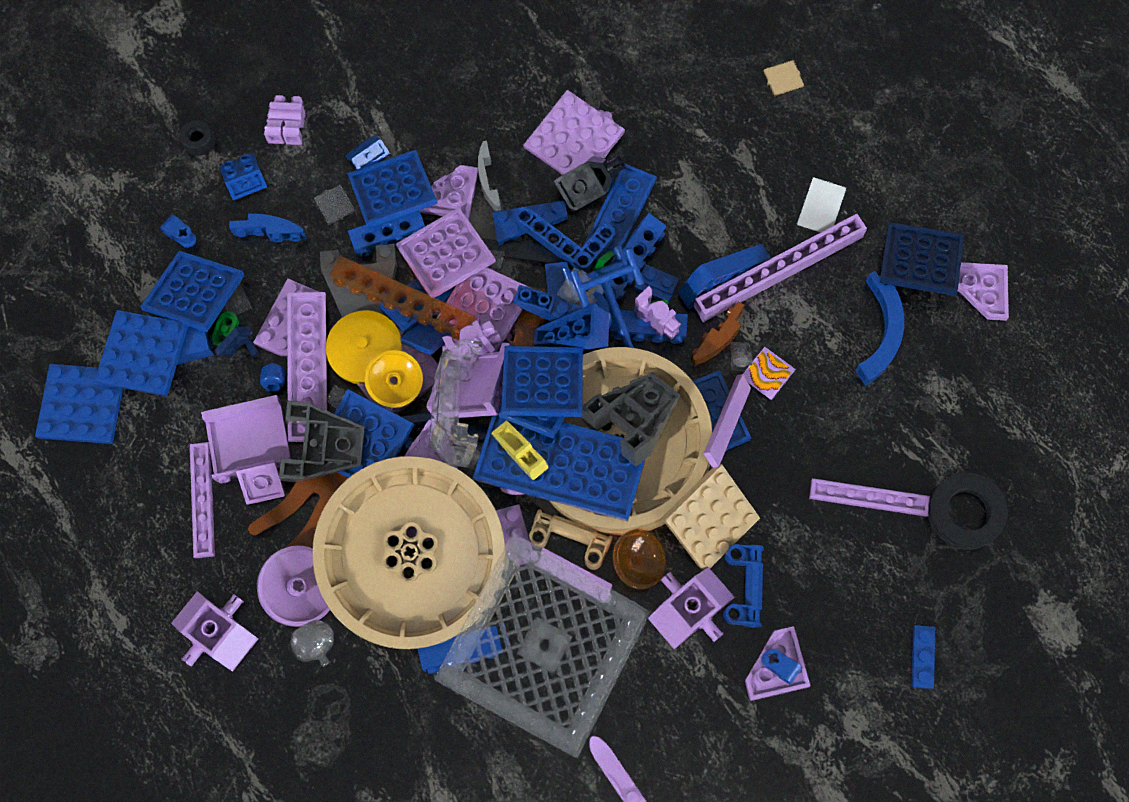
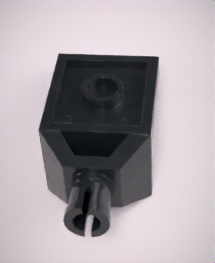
(588, 181)

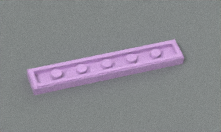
(727, 421)
(869, 497)
(202, 500)

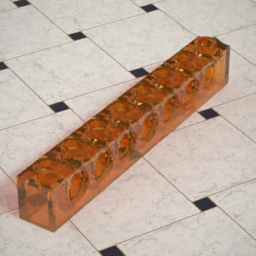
(345, 268)

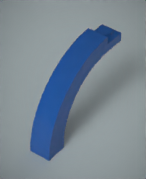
(893, 333)

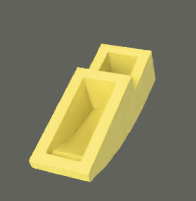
(520, 450)

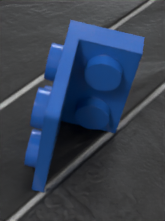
(243, 176)

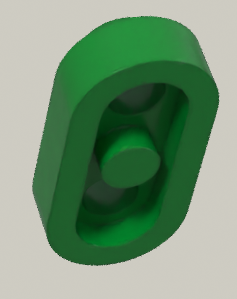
(222, 329)

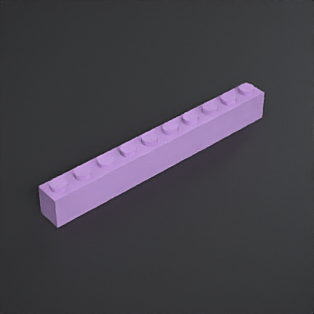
(779, 267)

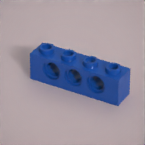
(361, 234)

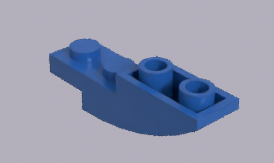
(275, 228)
(543, 303)

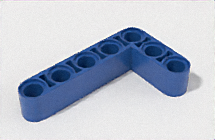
(564, 242)
(721, 271)

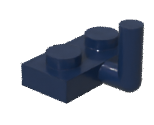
(234, 340)

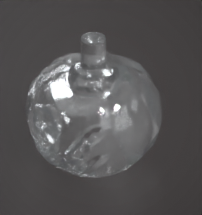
(312, 642)

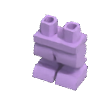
(288, 116)
(657, 313)
(477, 332)

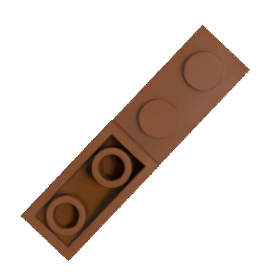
(718, 339)

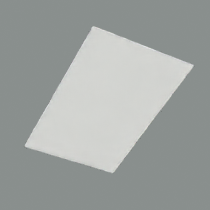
(821, 205)

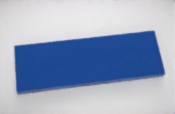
(623, 205)

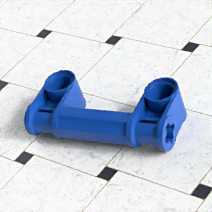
(748, 614)

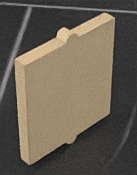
(783, 78)

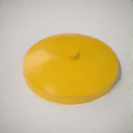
(357, 341)

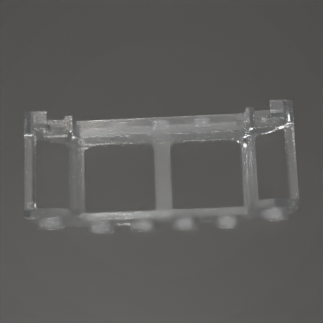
(446, 403)

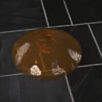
(647, 556)

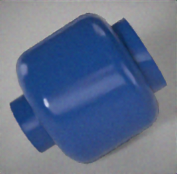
(272, 377)

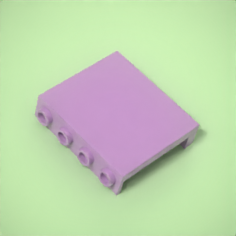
(484, 391)
(246, 435)

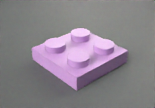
(260, 481)

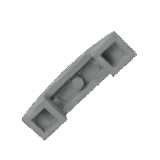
(484, 160)

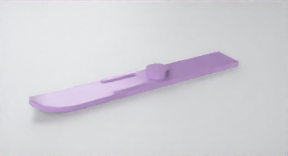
(615, 771)

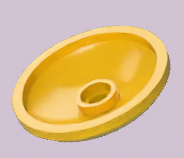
(397, 365)

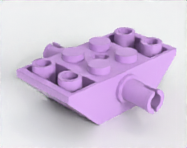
(678, 622)
(229, 640)

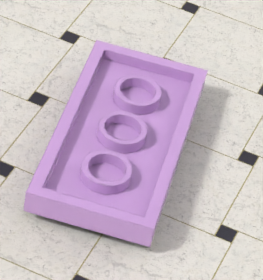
(274, 329)

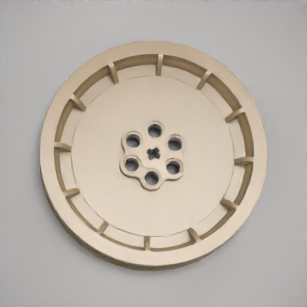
(678, 455)
(354, 551)

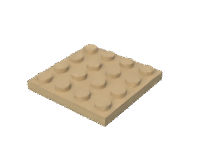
(711, 517)

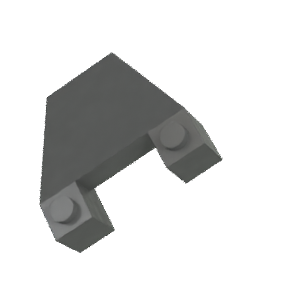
(346, 300)
(637, 410)
(328, 445)

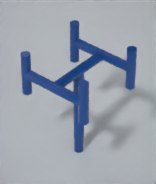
(603, 276)

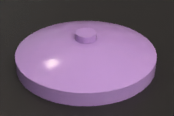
(290, 588)

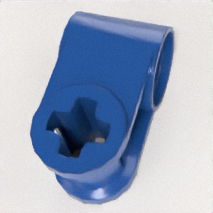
(180, 232)
(784, 667)

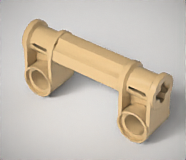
(597, 543)

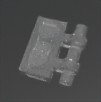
(569, 293)

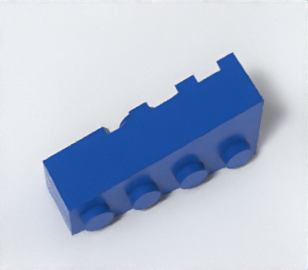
(580, 329)

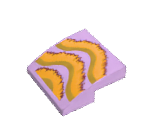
(768, 373)

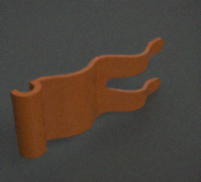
(300, 493)

